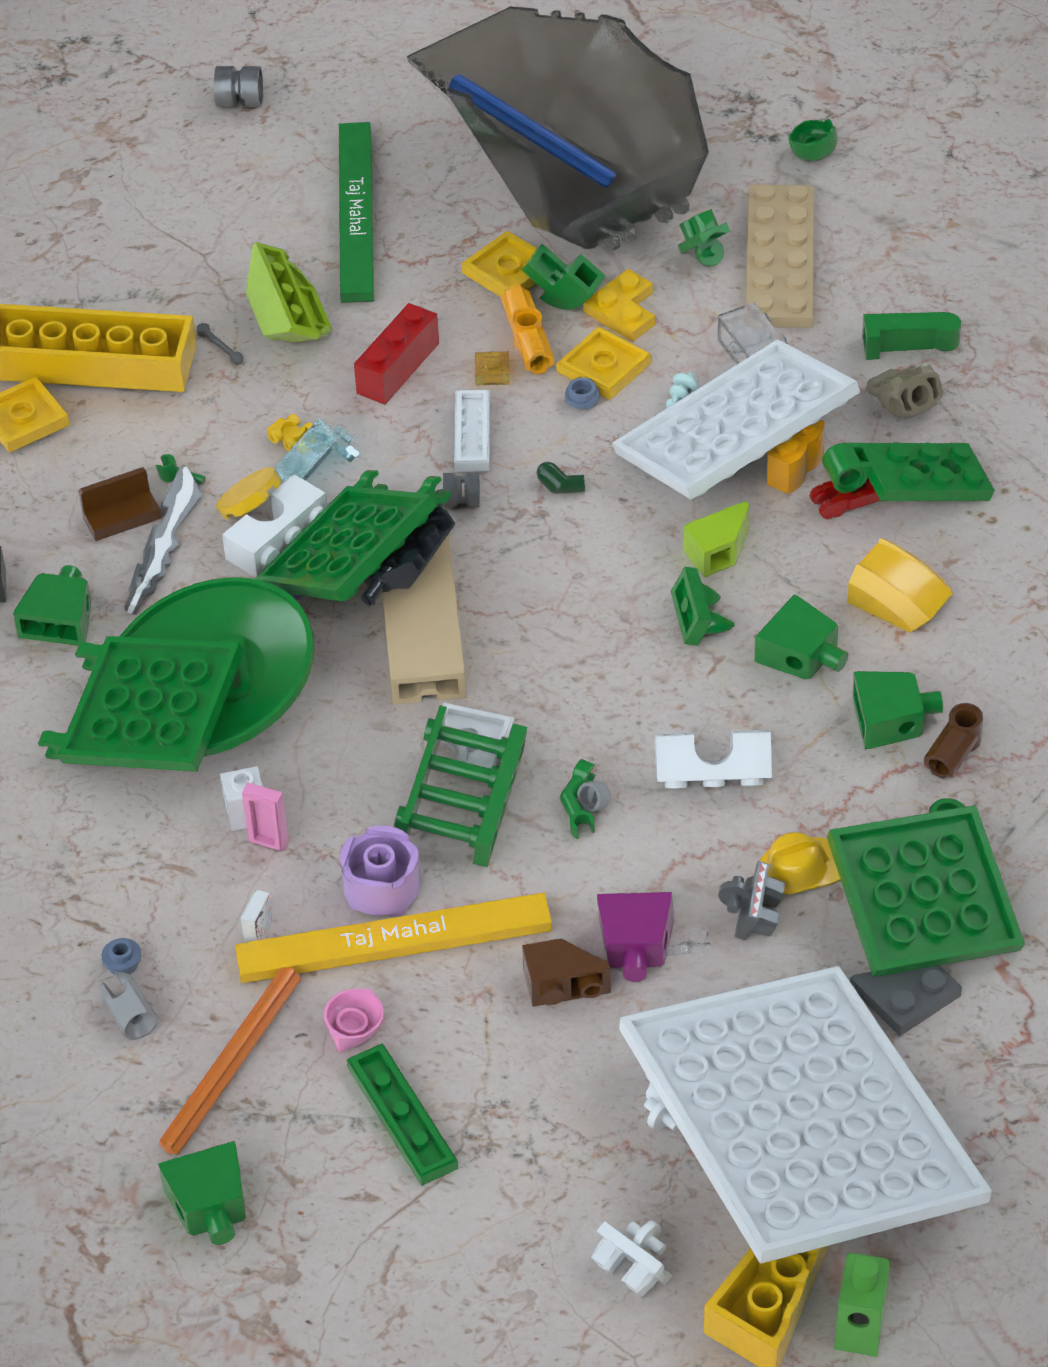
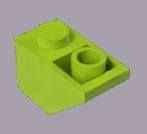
(717, 539)

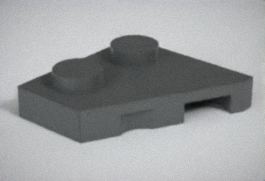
(907, 996)

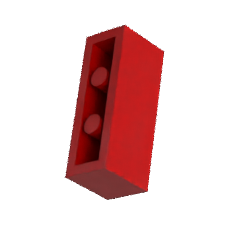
(396, 353)

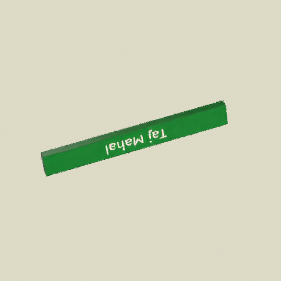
(355, 213)

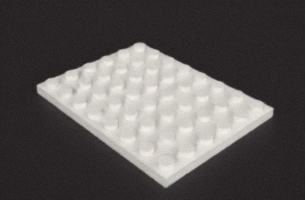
(802, 1113)

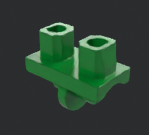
(702, 233)

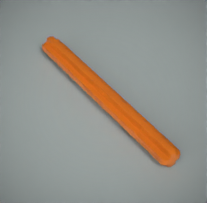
(229, 1061)

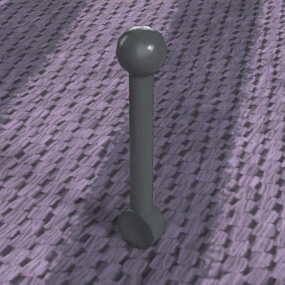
(203, 330)

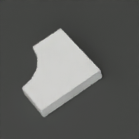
(480, 723)

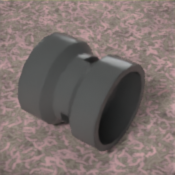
(453, 483)

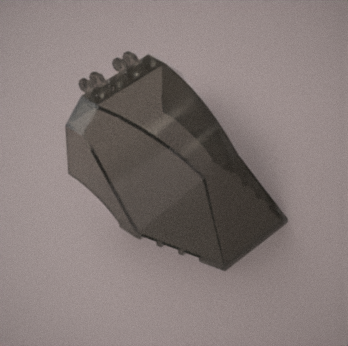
(596, 92)

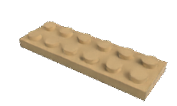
(781, 253)

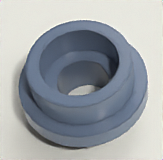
(582, 393)
(121, 963)

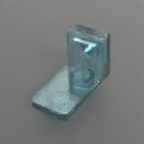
(314, 449)

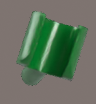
(169, 470)

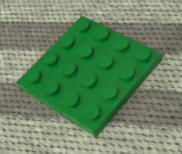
(925, 890)

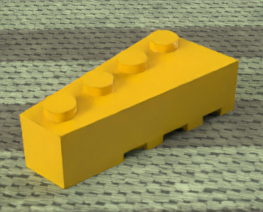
(761, 1305)

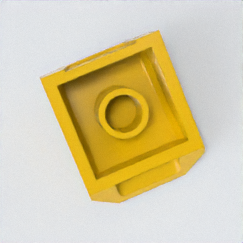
(897, 587)

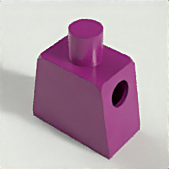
(636, 930)

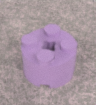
(380, 871)

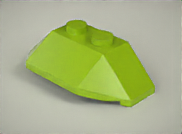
(284, 298)

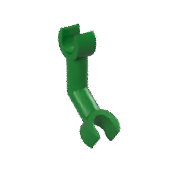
(568, 797)

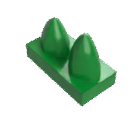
(691, 606)

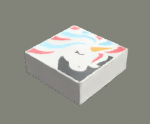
(256, 916)

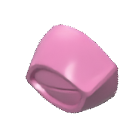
(353, 1017)

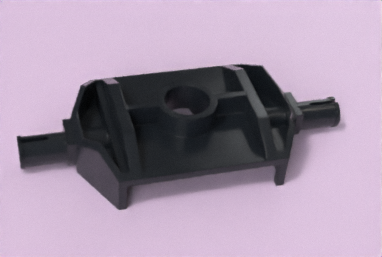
(408, 562)

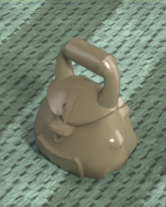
(907, 391)

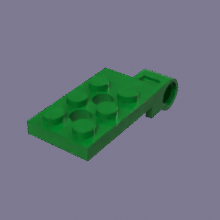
(909, 471)

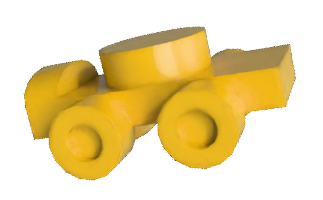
(287, 431)

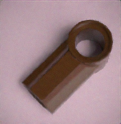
(956, 740)

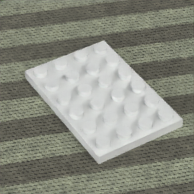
(735, 418)

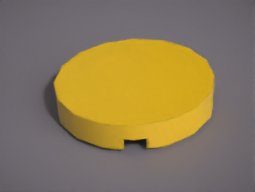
(248, 493)

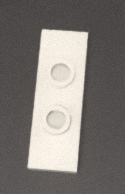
(472, 431)

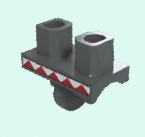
(749, 899)

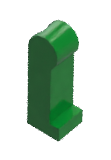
(909, 332)

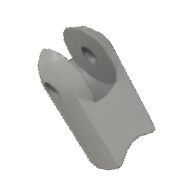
(130, 1008)

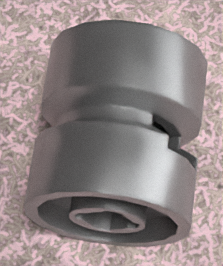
(238, 86)

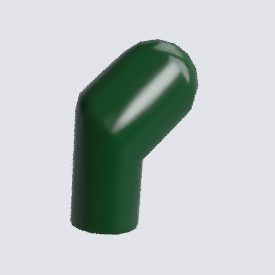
(557, 481)

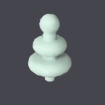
(682, 387)

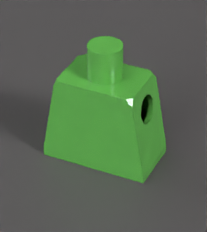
(864, 1292)

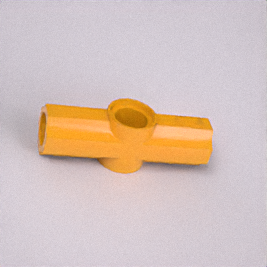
(527, 330)

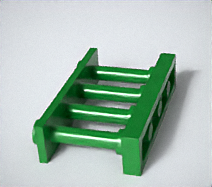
(489, 808)

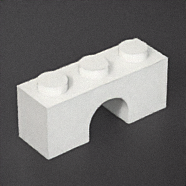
(257, 543)
(747, 760)

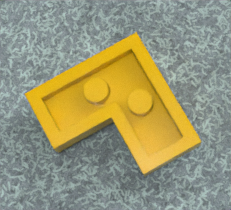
(618, 305)

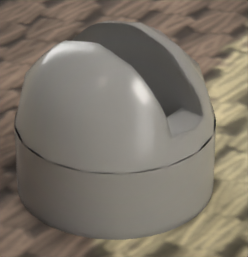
(593, 792)

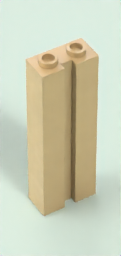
(425, 635)

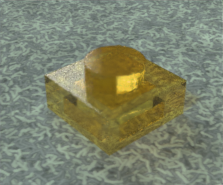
(492, 368)

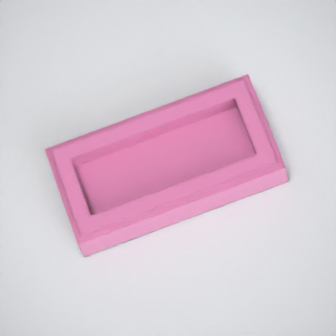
(265, 816)

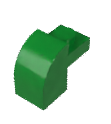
(563, 284)

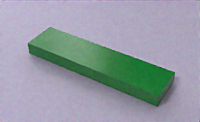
(402, 1114)

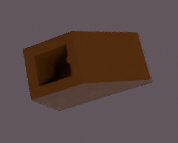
(563, 972)

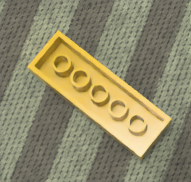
(96, 347)

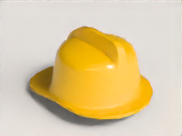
(801, 862)

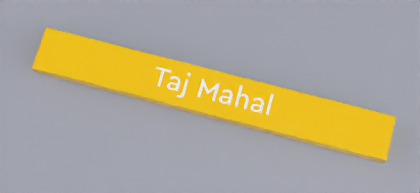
(394, 937)

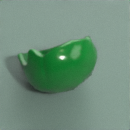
(813, 140)

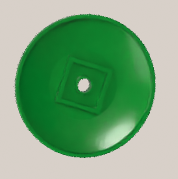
(270, 631)

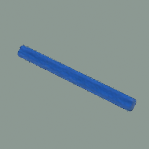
(534, 132)

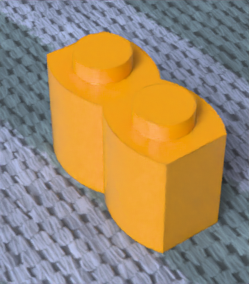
(794, 458)

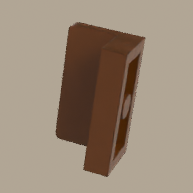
(118, 504)

